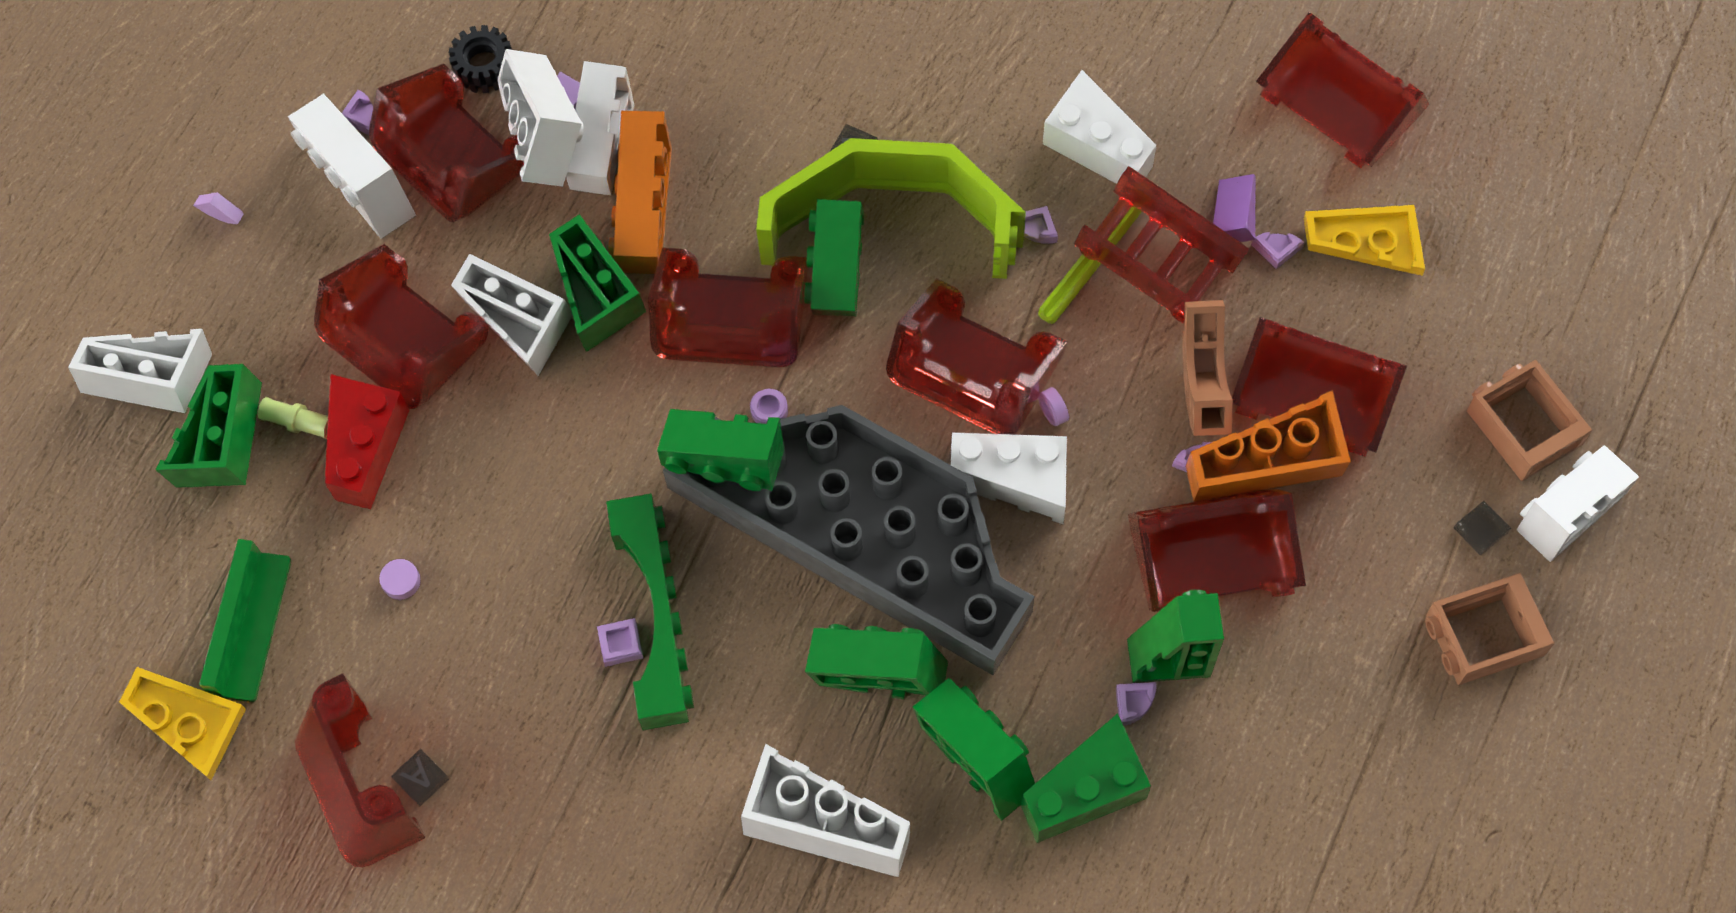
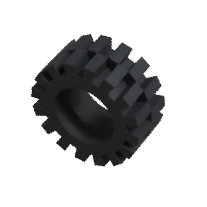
(471, 45)

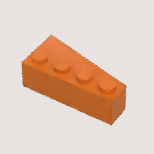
(641, 191)
(1273, 453)

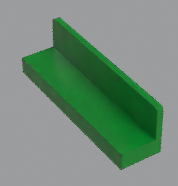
(245, 623)

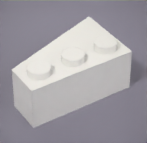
(515, 309)
(1575, 502)

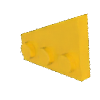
(1368, 235)
(184, 717)

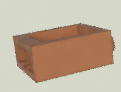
(1550, 398)
(1521, 611)

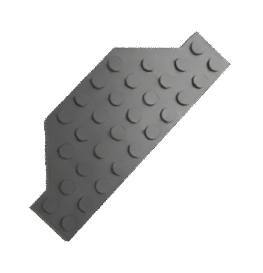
(881, 527)

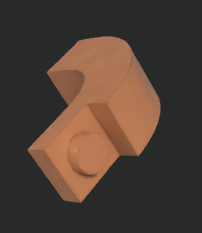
(1204, 369)

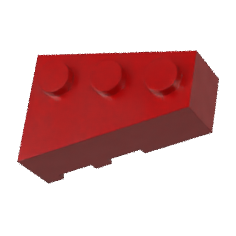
(361, 438)

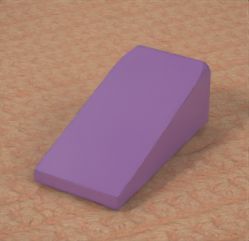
(1236, 207)

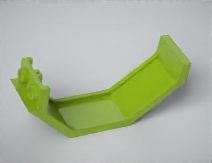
(893, 167)

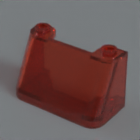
(1341, 92)
(438, 144)
(725, 315)
(392, 330)
(968, 365)
(1297, 367)
(1219, 546)
(363, 823)

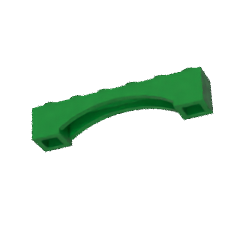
(660, 692)

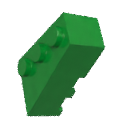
(835, 257)
(594, 284)
(218, 431)
(722, 448)
(1178, 640)
(875, 660)
(977, 744)
(1087, 784)

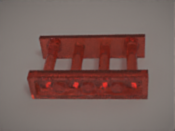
(1168, 213)

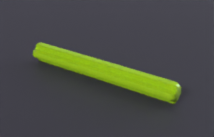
(1080, 274)

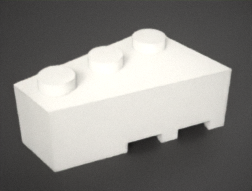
(600, 99)
(1097, 132)
(143, 370)
(1016, 469)

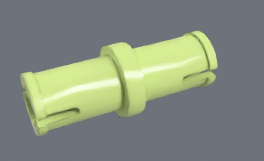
(294, 417)

